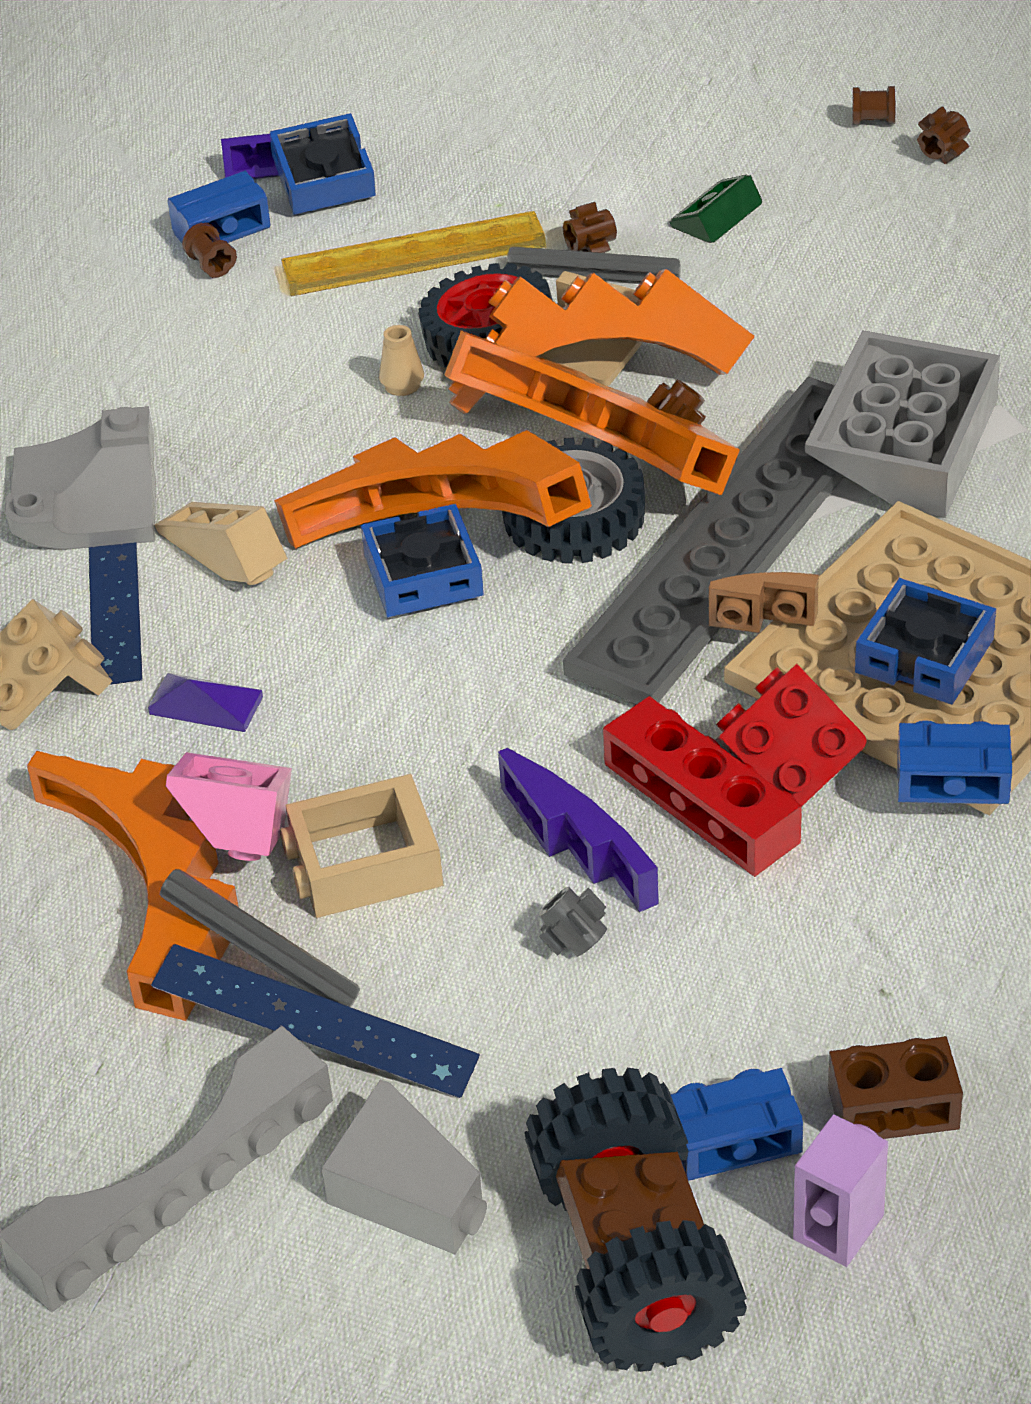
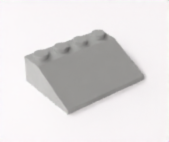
(907, 418)

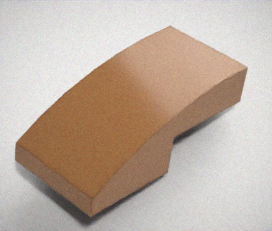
(747, 599)

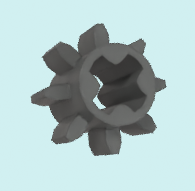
(572, 921)

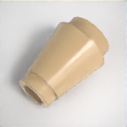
(400, 363)

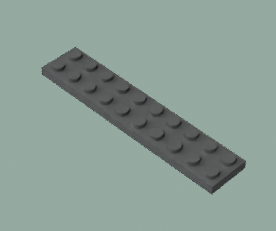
(664, 611)

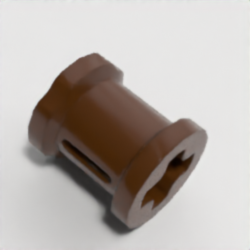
(873, 105)
(213, 254)

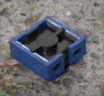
(322, 163)
(422, 560)
(925, 640)

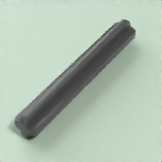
(605, 265)
(257, 939)

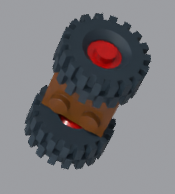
(653, 1269)

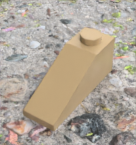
(227, 539)

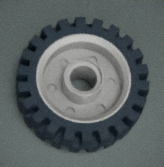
(615, 515)

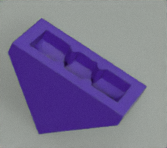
(249, 155)
(205, 702)

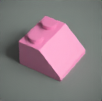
(233, 801)

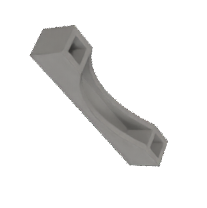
(79, 1237)

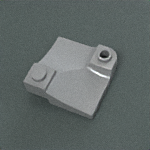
(87, 485)

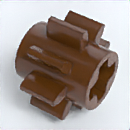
(943, 135)
(589, 229)
(678, 401)

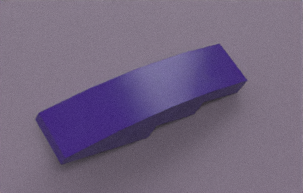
(571, 820)

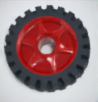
(466, 306)

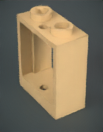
(371, 877)

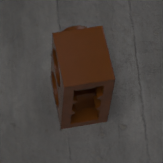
(897, 1087)

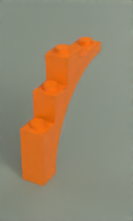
(664, 315)
(616, 417)
(392, 480)
(158, 838)

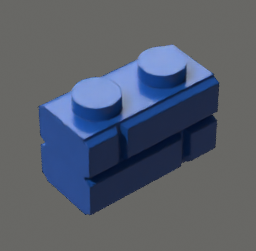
(231, 205)
(954, 763)
(738, 1122)

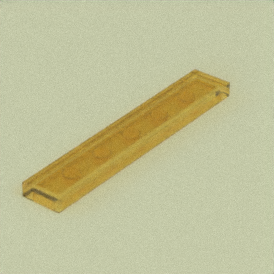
(411, 253)

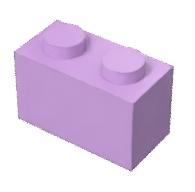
(840, 1189)

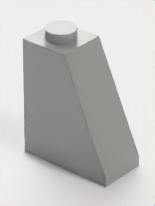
(404, 1174)

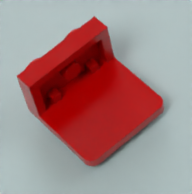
(792, 734)

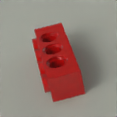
(703, 785)

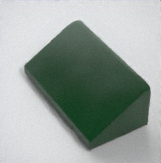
(718, 209)

